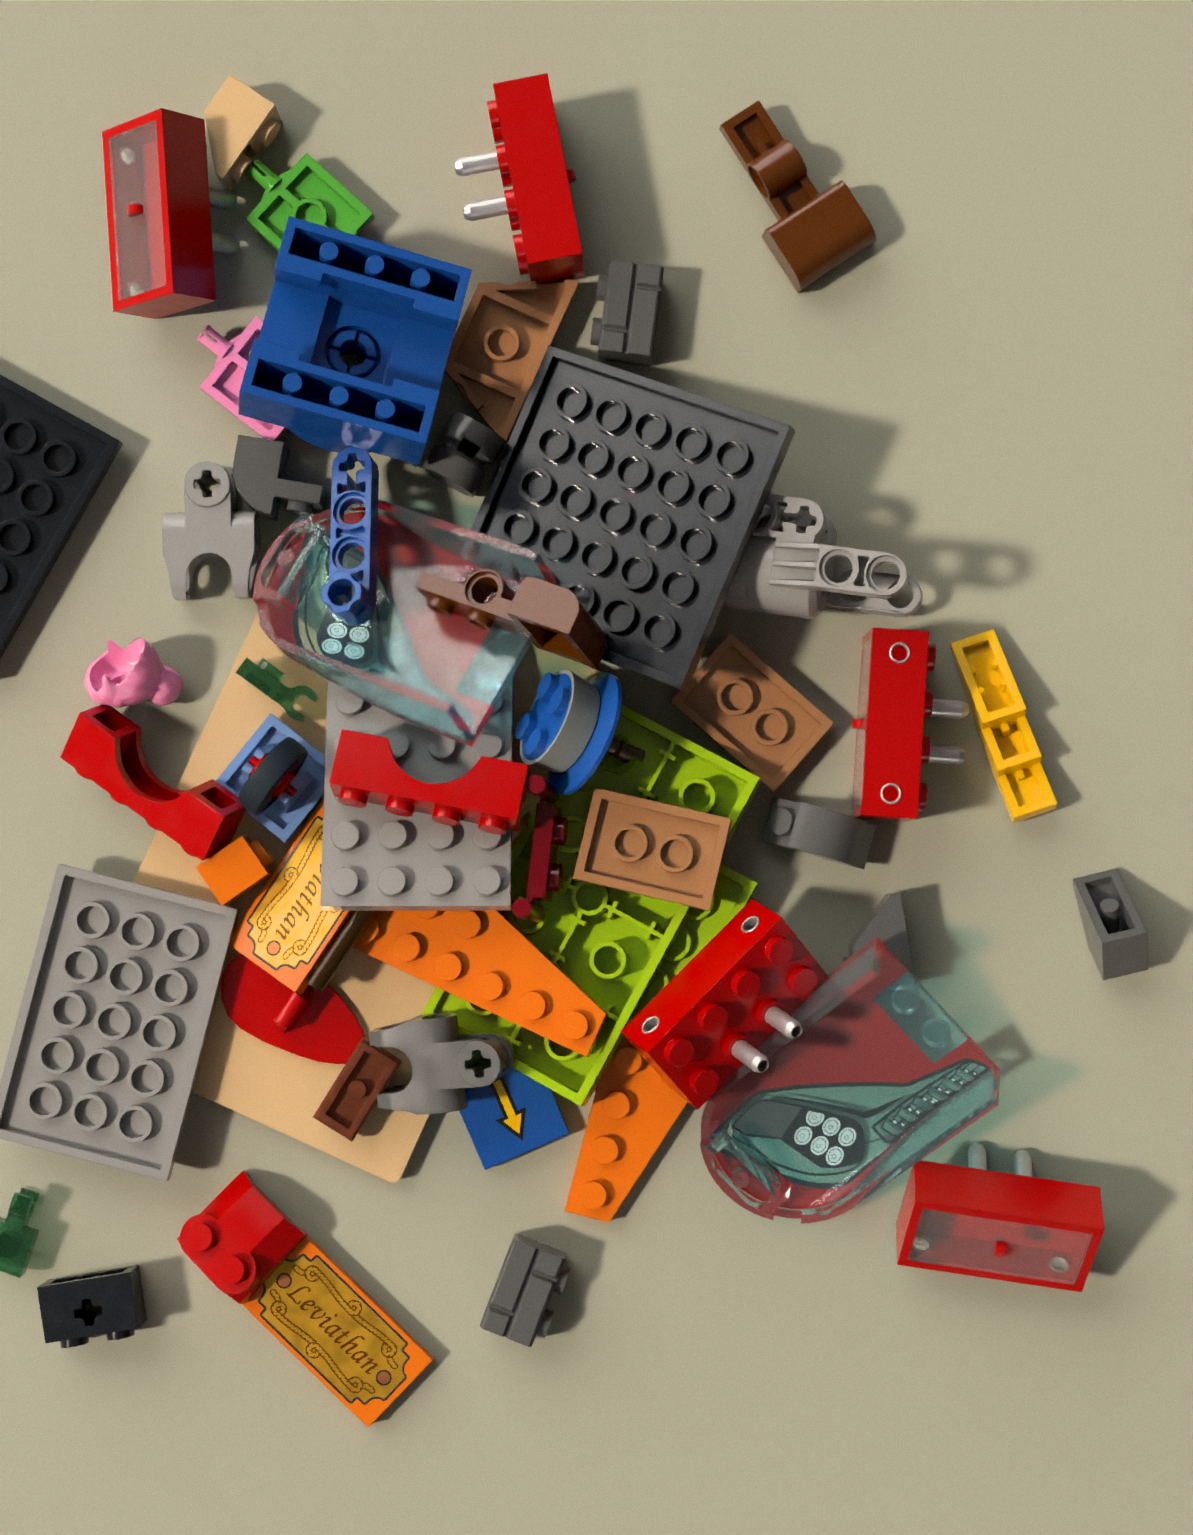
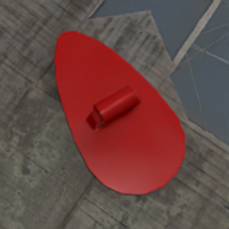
(305, 1024)

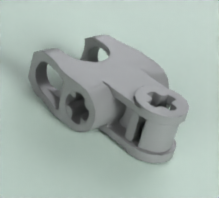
(210, 530)

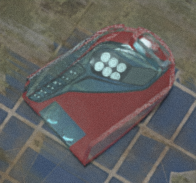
(406, 655)
(848, 1100)

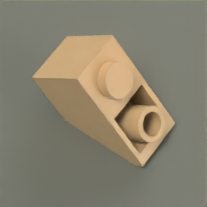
(237, 128)

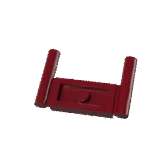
(544, 872)

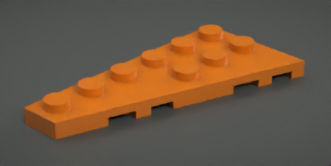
(489, 965)
(623, 1131)

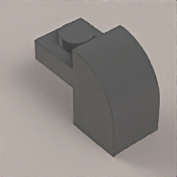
(261, 480)
(818, 832)

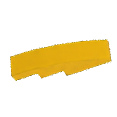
(1003, 726)

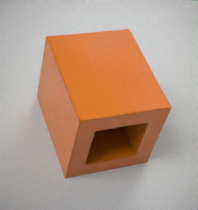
(236, 869)

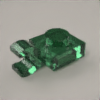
(267, 680)
(15, 1236)

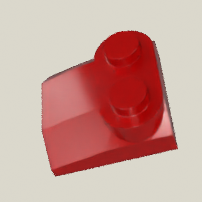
(240, 1239)

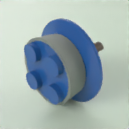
(573, 728)

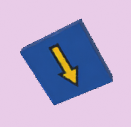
(511, 1117)

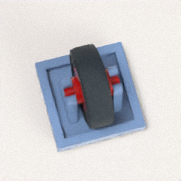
(277, 777)

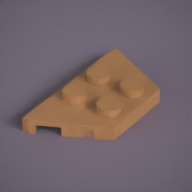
(504, 344)

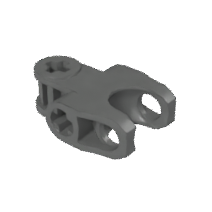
(441, 1063)

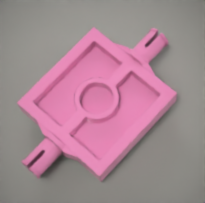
(227, 376)

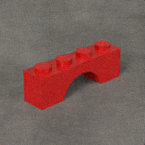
(110, 753)
(486, 795)

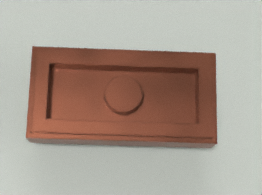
(356, 1088)

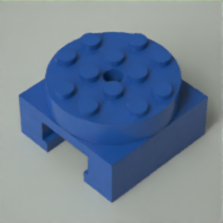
(361, 299)

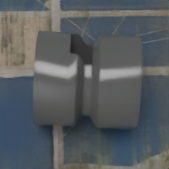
(456, 468)

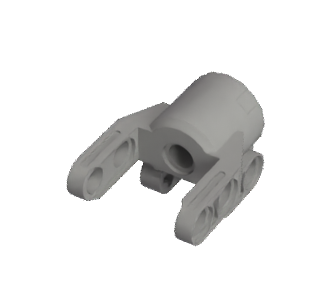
(796, 570)

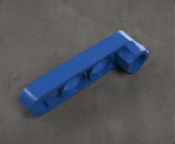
(346, 536)

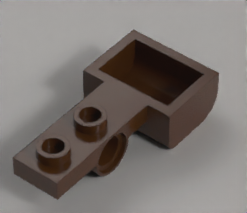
(812, 228)
(537, 611)

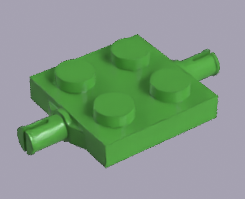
(305, 194)

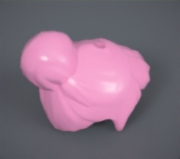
(131, 676)

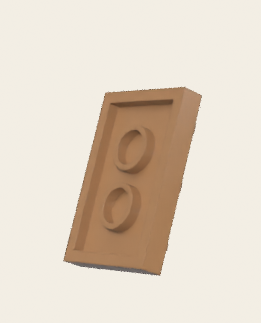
(752, 712)
(652, 849)

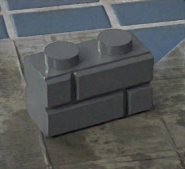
(629, 312)
(524, 1290)

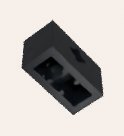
(114, 1290)

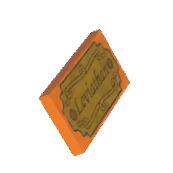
(285, 924)
(338, 1331)

